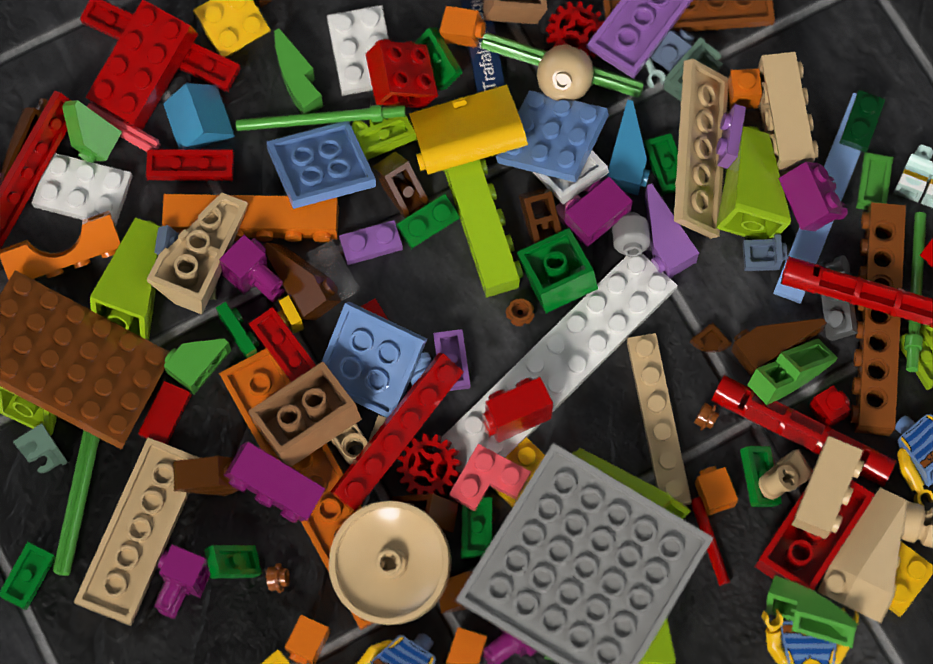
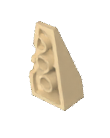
(192, 264)
(868, 560)

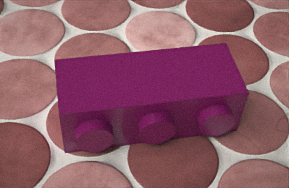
(273, 483)

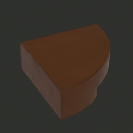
(711, 340)

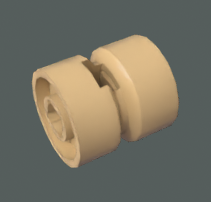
(918, 524)

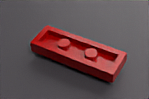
(190, 165)
(282, 344)

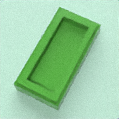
(874, 180)

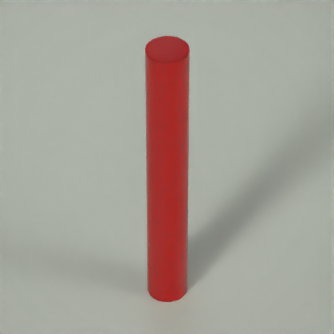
(713, 549)

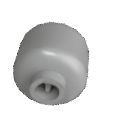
(631, 235)

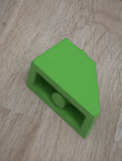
(89, 132)
(196, 362)

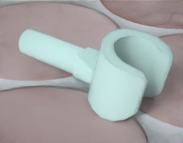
(653, 73)

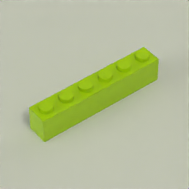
(483, 227)

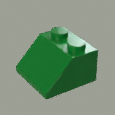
(558, 270)

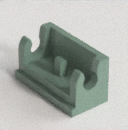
(702, 53)
(40, 443)

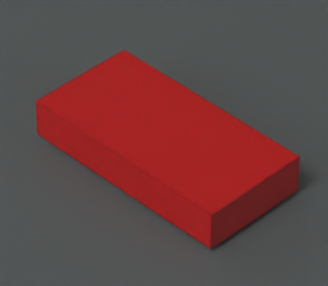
(165, 413)

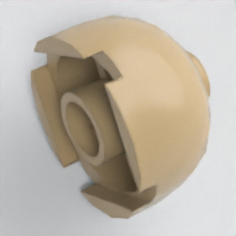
(565, 73)

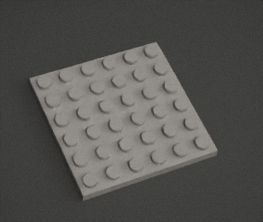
(584, 566)

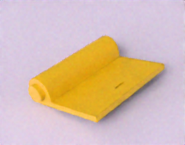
(467, 130)

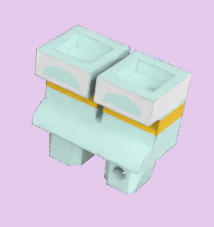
(915, 177)

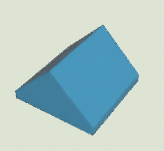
(197, 116)

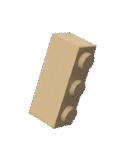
(828, 488)

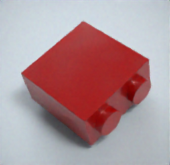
(401, 74)
(517, 409)

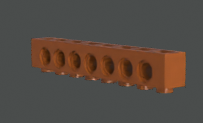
(881, 419)

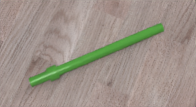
(375, 113)
(914, 340)

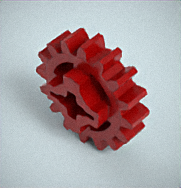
(577, 18)
(439, 460)

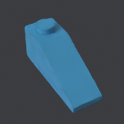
(629, 155)

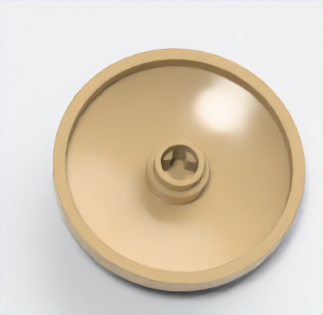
(389, 563)

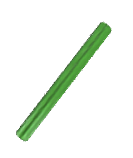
(534, 55)
(76, 504)

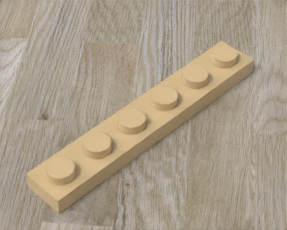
(658, 417)

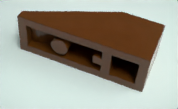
(540, 214)
(307, 286)
(766, 342)

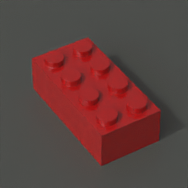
(142, 64)
(804, 556)

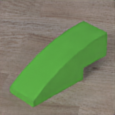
(297, 75)
(791, 371)
(810, 612)

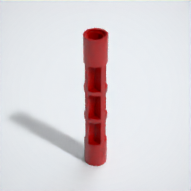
(857, 291)
(796, 426)

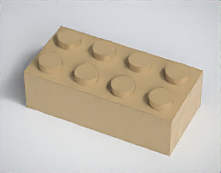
(785, 111)

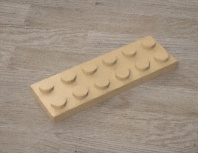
(698, 176)
(135, 536)

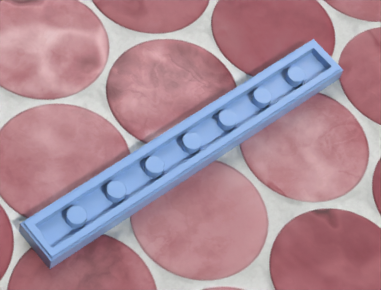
(807, 243)

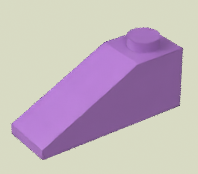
(669, 243)

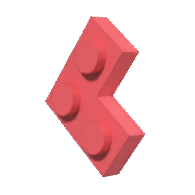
(486, 470)

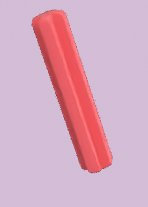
(129, 132)

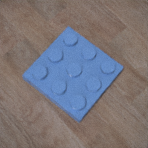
(557, 136)
(321, 164)
(372, 358)

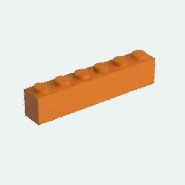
(264, 219)

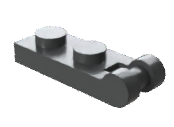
(837, 313)

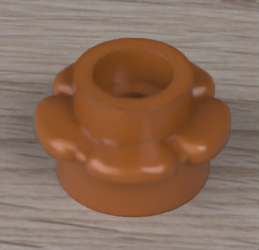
(523, 305)
(706, 416)
(277, 578)

